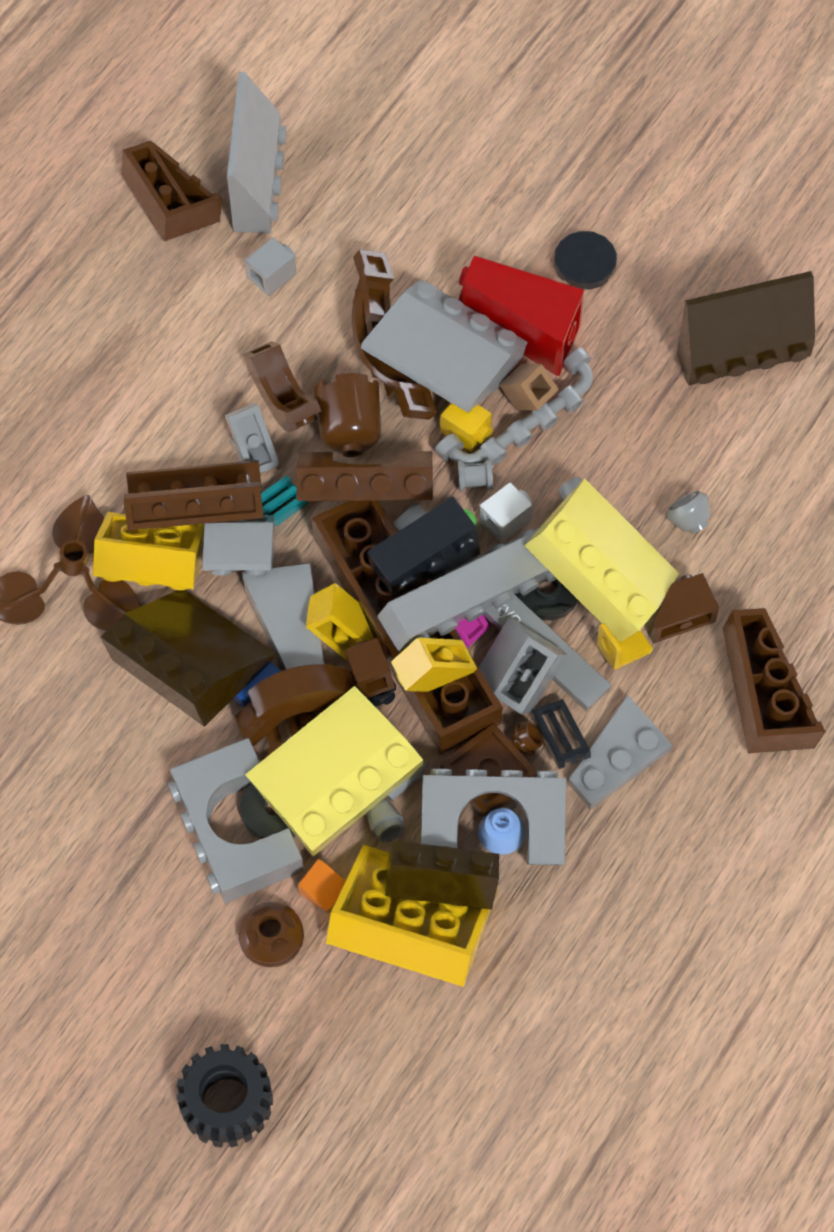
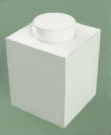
(506, 512)

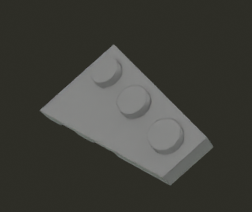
(619, 754)

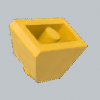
(337, 619)
(432, 663)

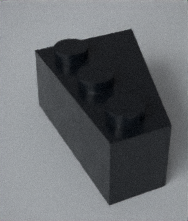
(425, 547)

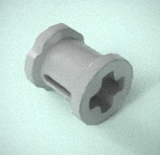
(475, 475)

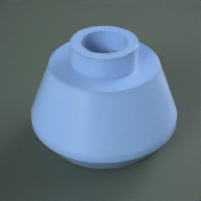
(501, 831)

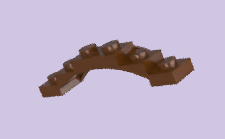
(369, 307)

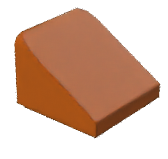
(321, 886)

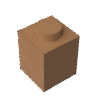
(529, 387)

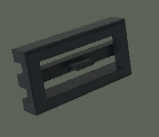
(570, 754)

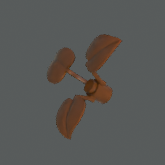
(75, 536)

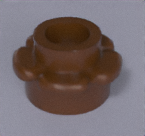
(526, 738)

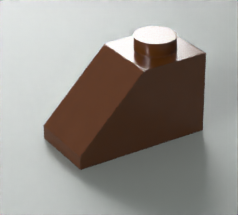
(685, 608)

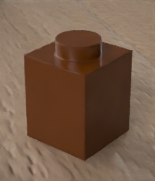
(369, 668)

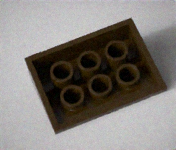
(747, 328)
(187, 653)

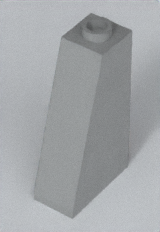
(281, 607)

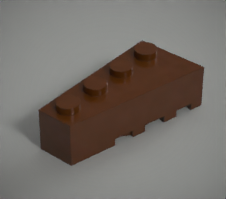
(768, 694)

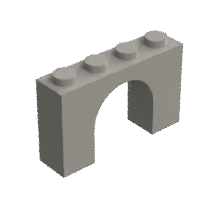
(540, 798)
(233, 867)

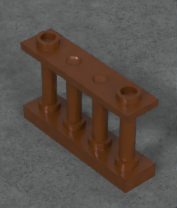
(193, 495)

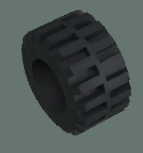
(221, 1066)

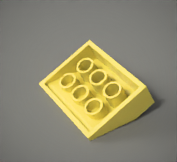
(603, 561)
(335, 770)

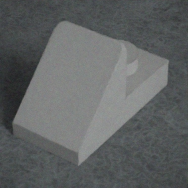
(252, 437)

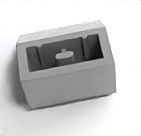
(239, 546)
(520, 666)

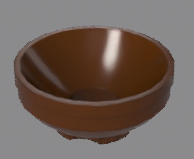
(271, 950)

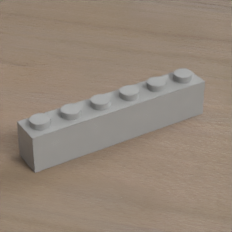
(463, 594)

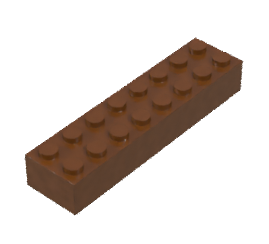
(448, 712)

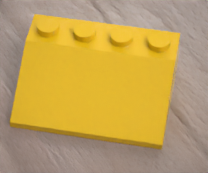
(400, 931)

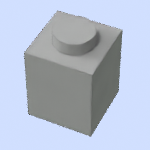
(271, 266)

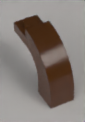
(279, 388)
(291, 693)

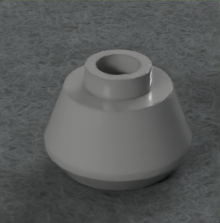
(690, 512)

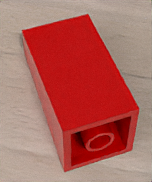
(529, 305)

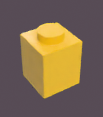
(470, 427)

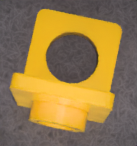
(622, 652)

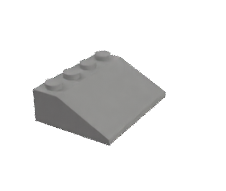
(254, 159)
(445, 345)

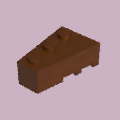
(167, 193)

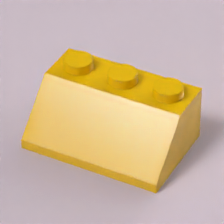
(148, 555)

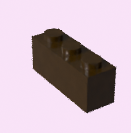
(442, 874)

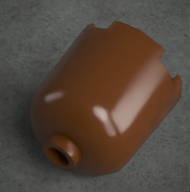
(349, 413)

